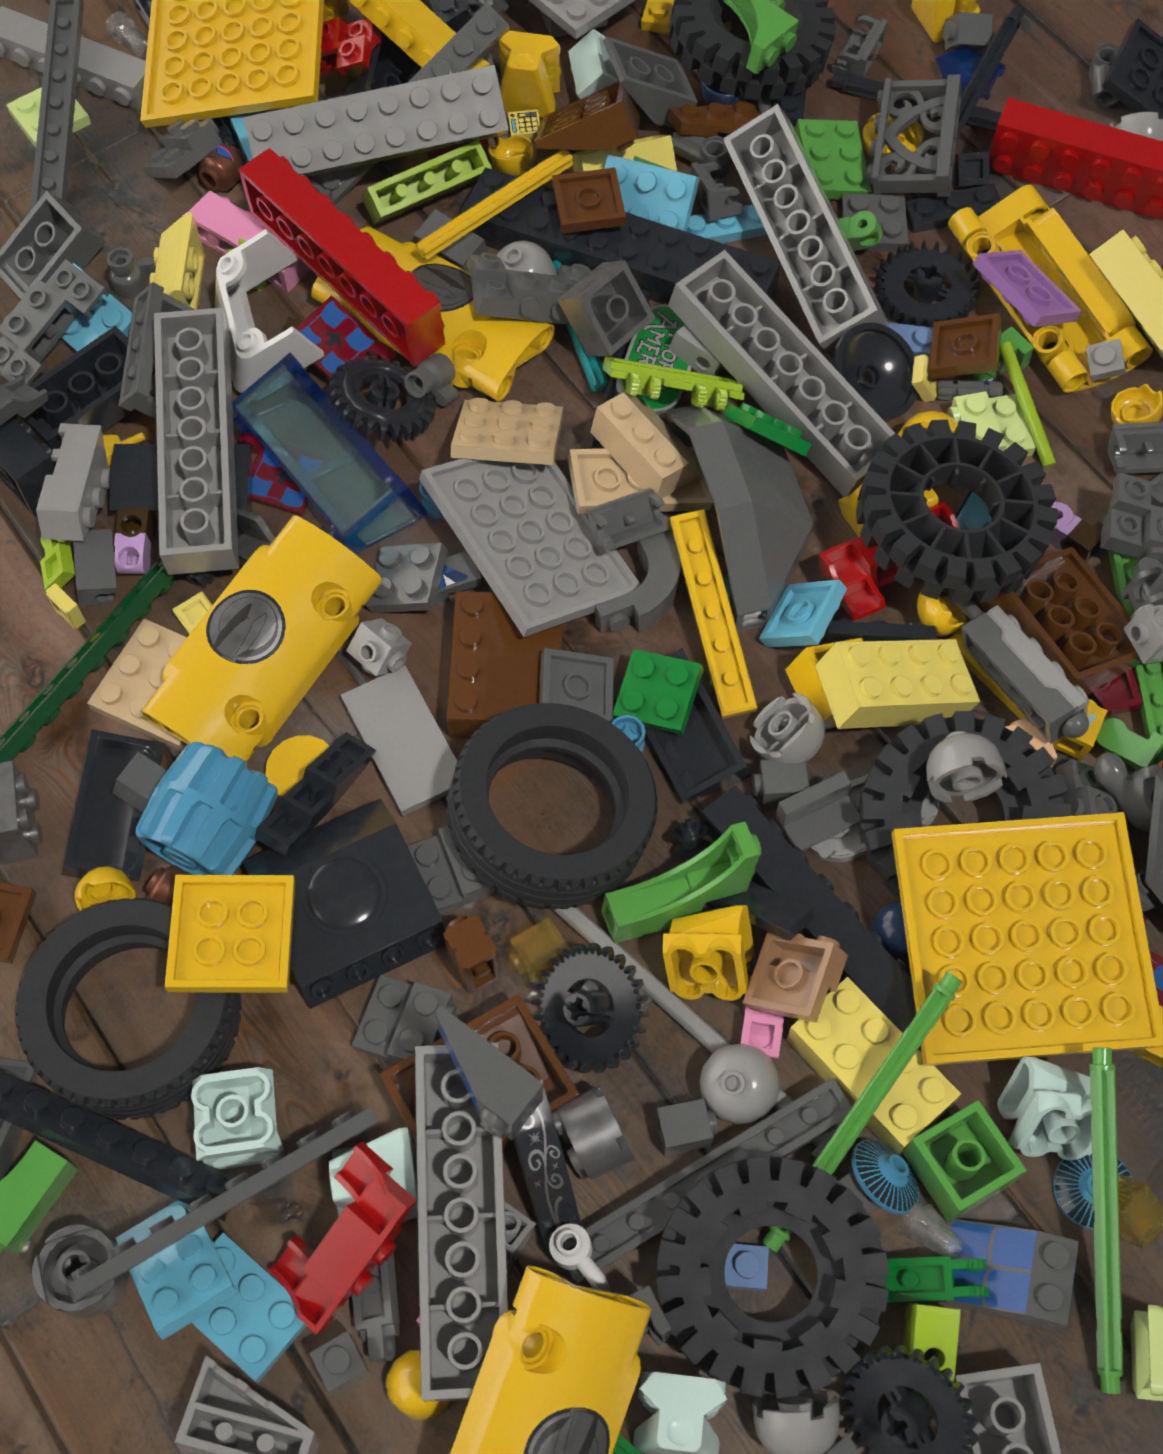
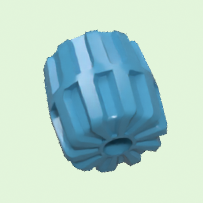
(206, 811)

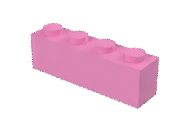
(222, 225)

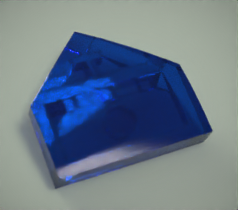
(965, 62)

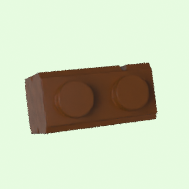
(472, 952)

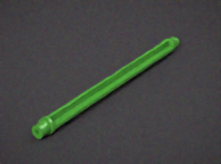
(878, 1087)
(1106, 1220)

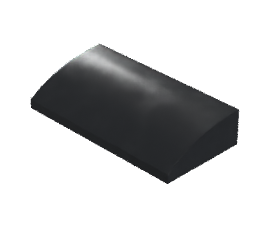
(136, 477)
(705, 755)
(102, 822)

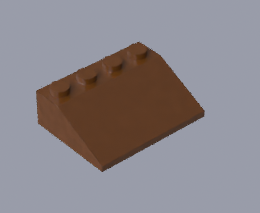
(592, 123)
(1072, 620)
(491, 662)
(517, 1037)

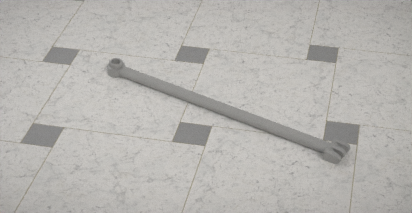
(673, 1005)

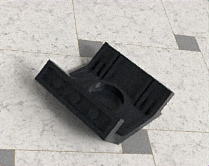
(354, 903)

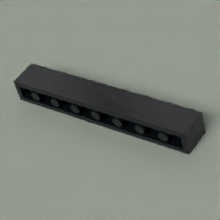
(787, 872)

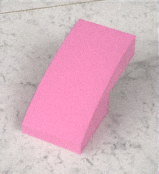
(762, 1031)

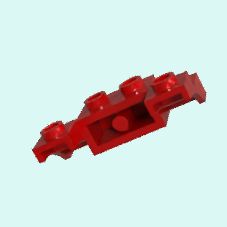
(347, 44)
(861, 573)
(352, 1247)

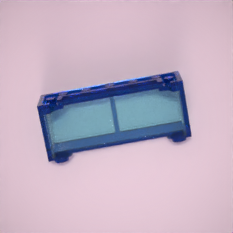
(326, 457)

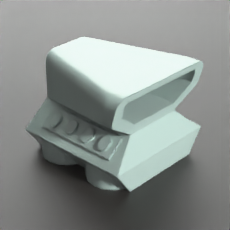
(1049, 1109)
(235, 1118)
(396, 1150)
(679, 1414)

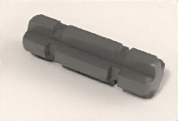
(948, 389)

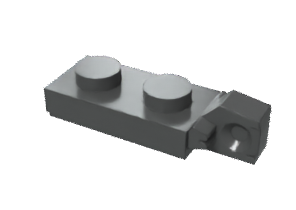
(378, 1313)

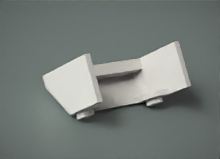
(249, 348)

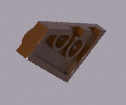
(711, 119)

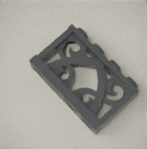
(945, 102)
(138, 380)

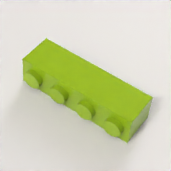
(425, 182)

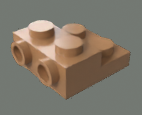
(795, 976)

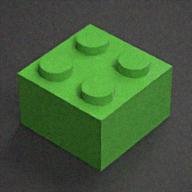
(963, 1161)

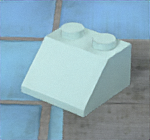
(591, 65)

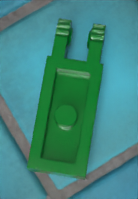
(931, 1279)

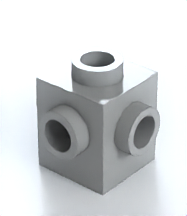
(1146, 633)
(379, 647)

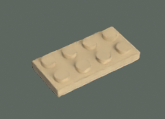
(601, 479)

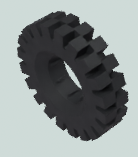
(706, 44)
(946, 556)

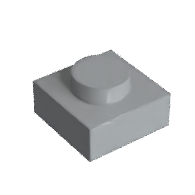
(1106, 359)

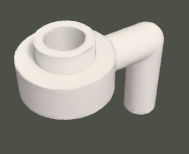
(578, 1257)

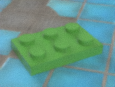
(835, 155)

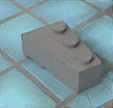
(77, 486)
(234, 1419)

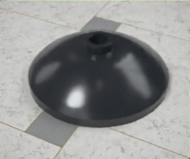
(884, 362)

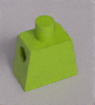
(933, 1328)

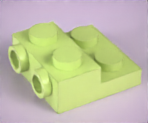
(997, 413)

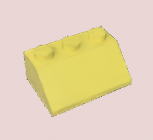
(653, 148)
(180, 261)

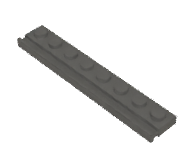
(206, 1209)

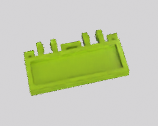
(647, 380)

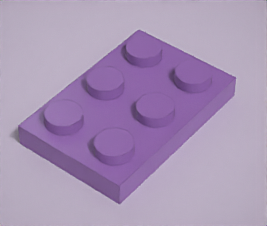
(1027, 288)

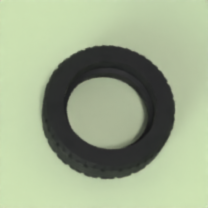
(574, 738)
(47, 990)

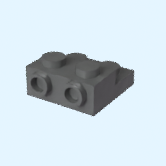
(184, 147)
(446, 874)
(400, 1019)

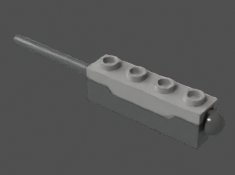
(1024, 672)

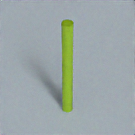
(1027, 405)

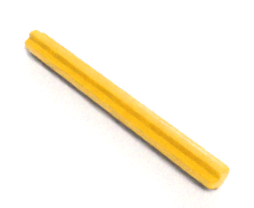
(494, 204)

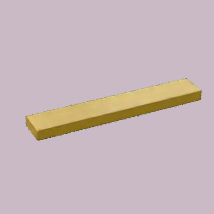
(713, 614)

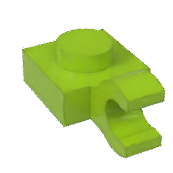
(58, 562)

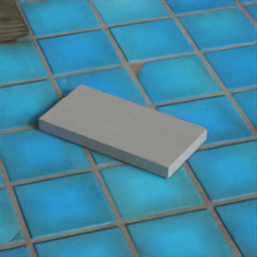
(406, 739)

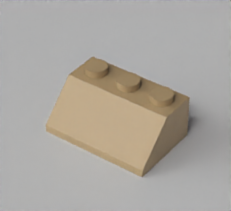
(644, 445)

